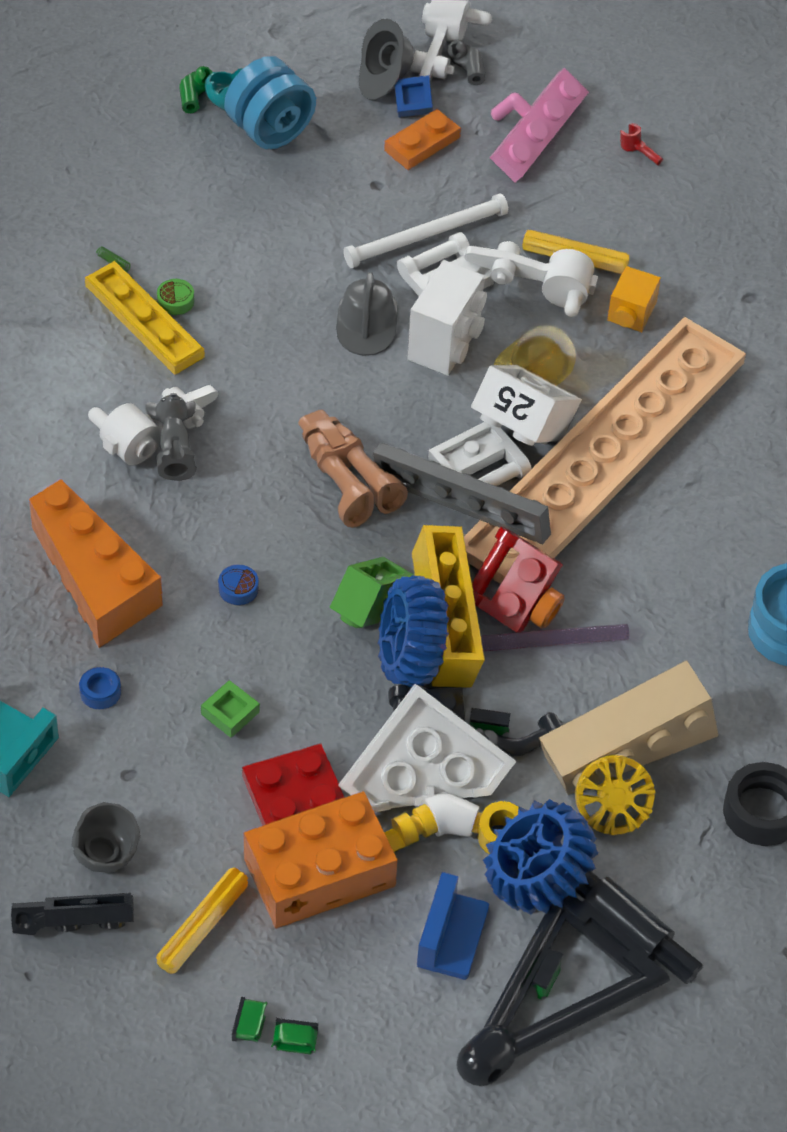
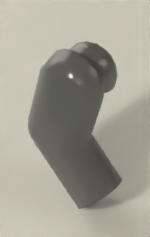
(468, 59)

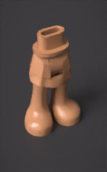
(336, 451)

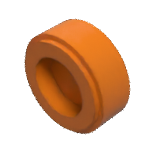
(547, 608)

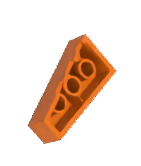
(95, 564)

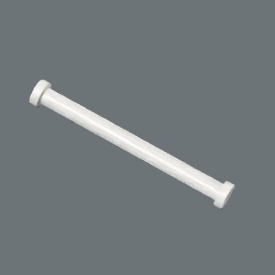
(497, 205)

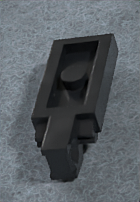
(71, 912)

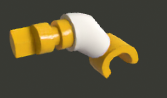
(449, 815)

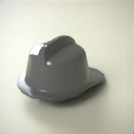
(384, 59)
(367, 317)

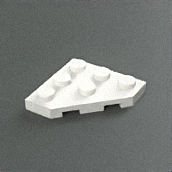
(425, 754)

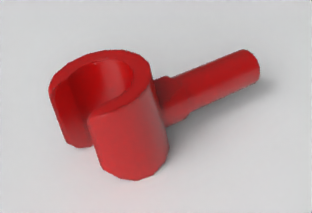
(633, 142)

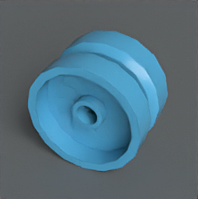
(270, 102)
(769, 615)

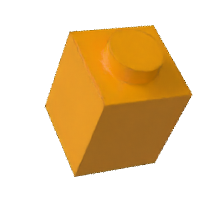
(633, 299)

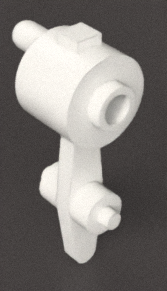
(445, 22)
(565, 278)
(136, 434)

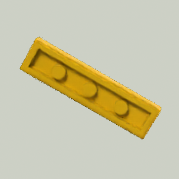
(145, 317)

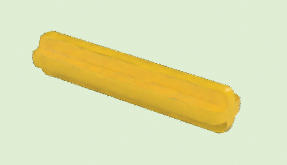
(602, 257)
(202, 920)

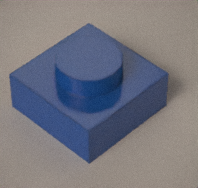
(413, 96)

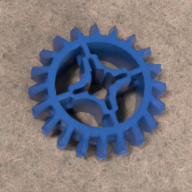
(413, 631)
(545, 865)

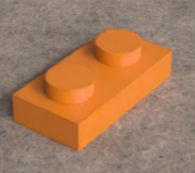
(422, 139)

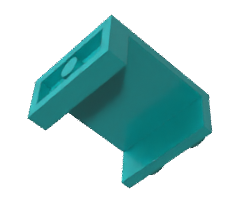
(23, 744)

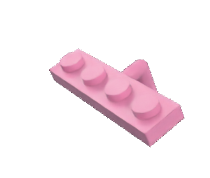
(538, 123)

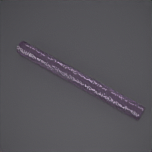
(555, 637)

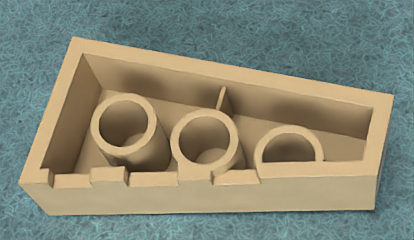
(640, 724)

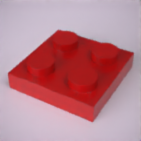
(291, 783)

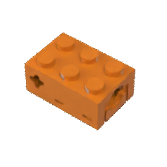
(320, 859)

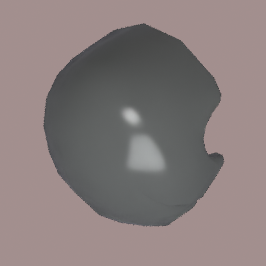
(105, 837)

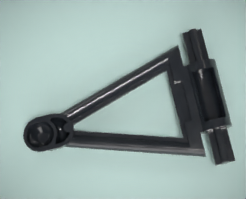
(619, 929)

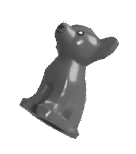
(176, 459)

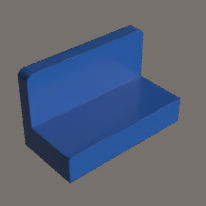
(451, 930)

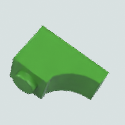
(364, 590)

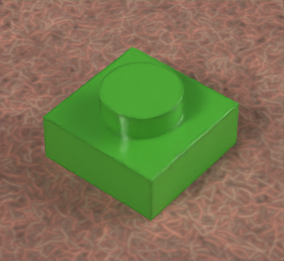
(230, 708)

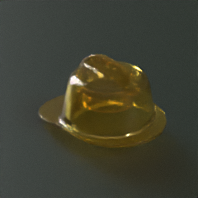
(543, 352)

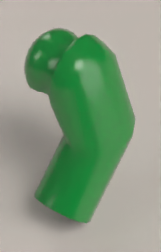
(192, 87)

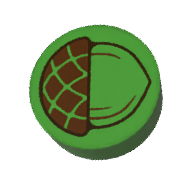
(175, 296)

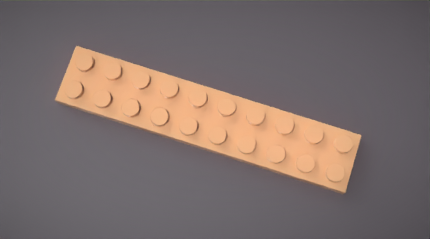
(617, 437)

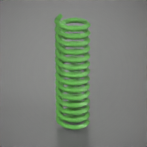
(105, 256)

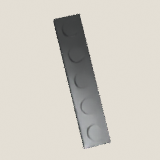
(466, 494)

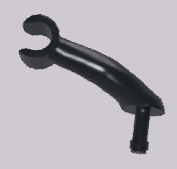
(525, 744)

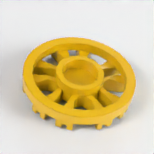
(615, 794)

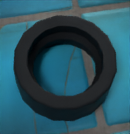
(742, 823)

